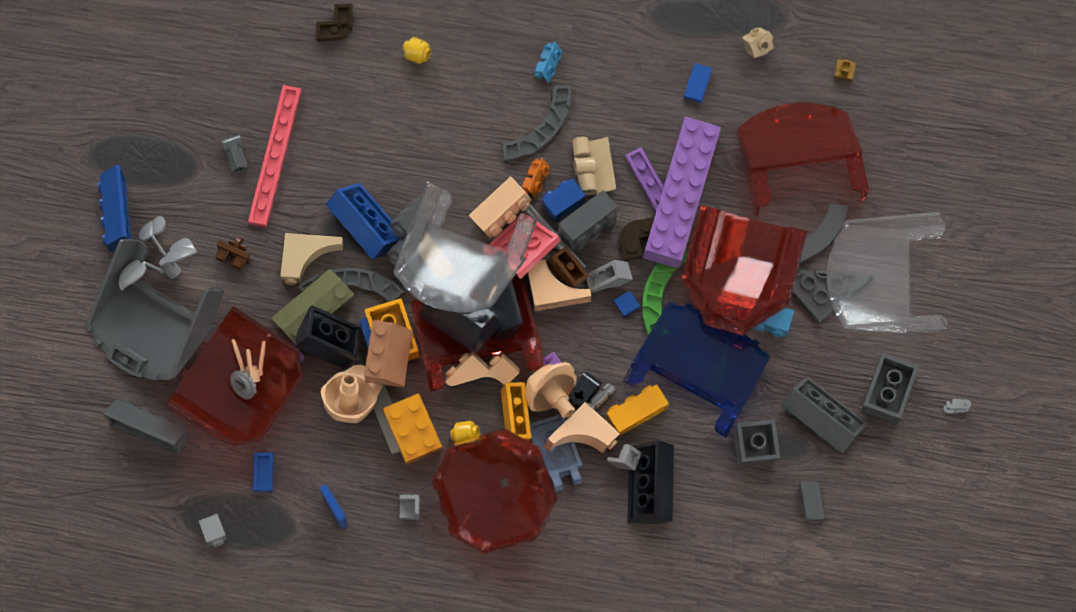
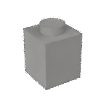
(213, 530)

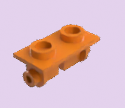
(539, 170)

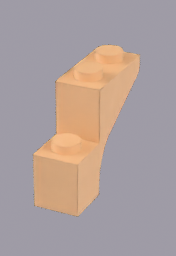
(473, 368)

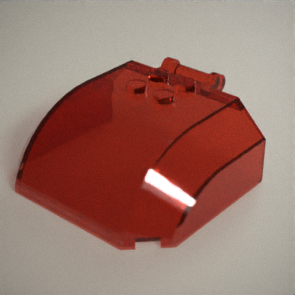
(206, 390)

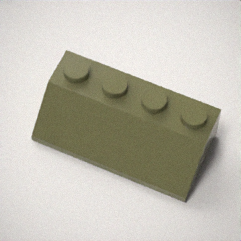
(325, 293)

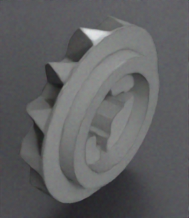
(239, 381)

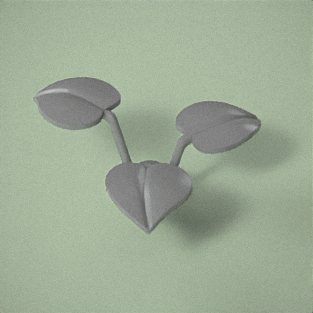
(168, 265)

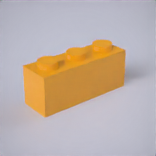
(516, 409)
(637, 409)

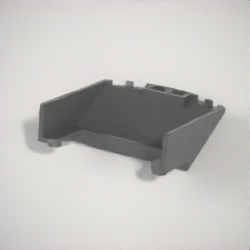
(143, 327)

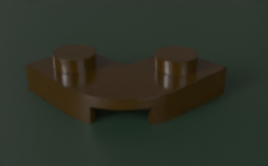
(340, 27)
(631, 237)

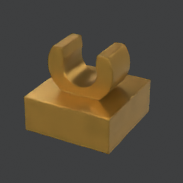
(844, 70)

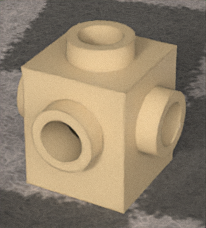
(758, 42)

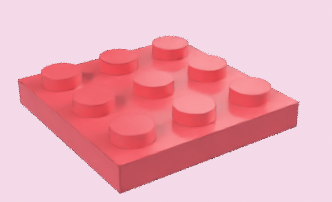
(540, 244)

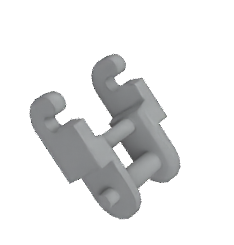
(957, 406)

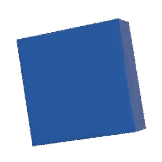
(626, 304)

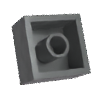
(756, 442)

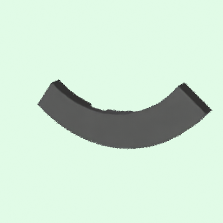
(545, 131)
(826, 232)
(363, 280)

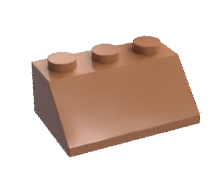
(388, 354)

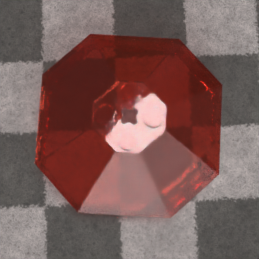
(476, 503)

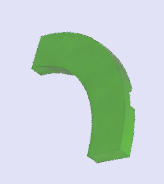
(654, 292)

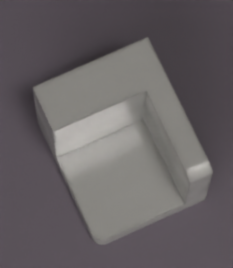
(627, 458)
(409, 507)

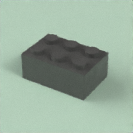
(588, 221)
(889, 388)

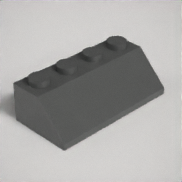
(824, 414)
(147, 426)

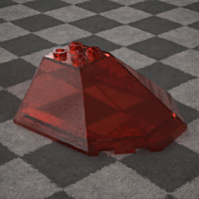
(741, 269)

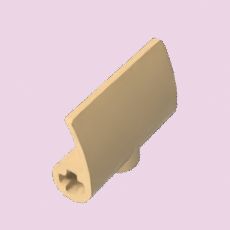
(593, 165)

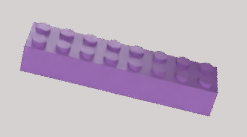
(681, 192)

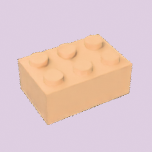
(501, 208)

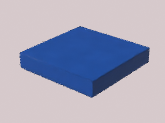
(333, 506)

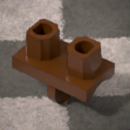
(234, 249)

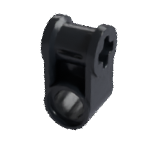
(585, 388)

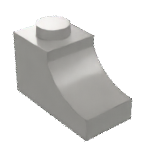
(609, 275)

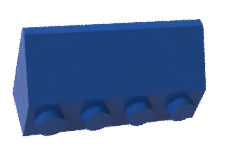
(114, 206)
(363, 219)

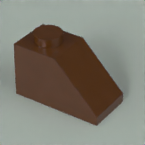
(566, 267)

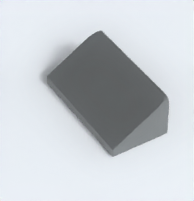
(811, 501)

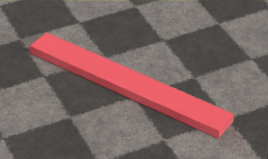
(274, 156)

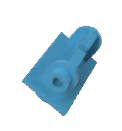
(551, 55)

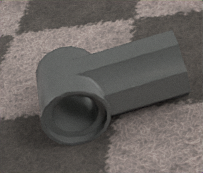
(234, 149)

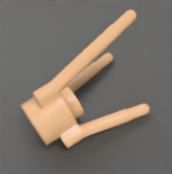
(252, 370)

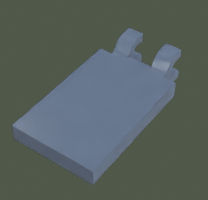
(562, 459)

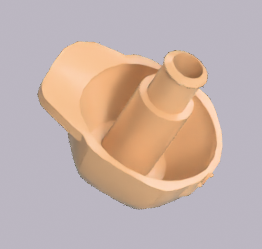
(551, 388)
(349, 396)

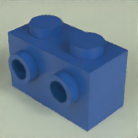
(563, 199)

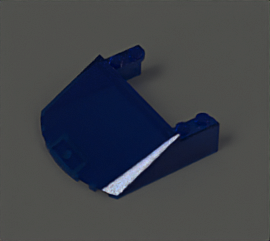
(702, 360)

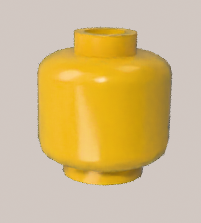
(416, 50)
(464, 431)

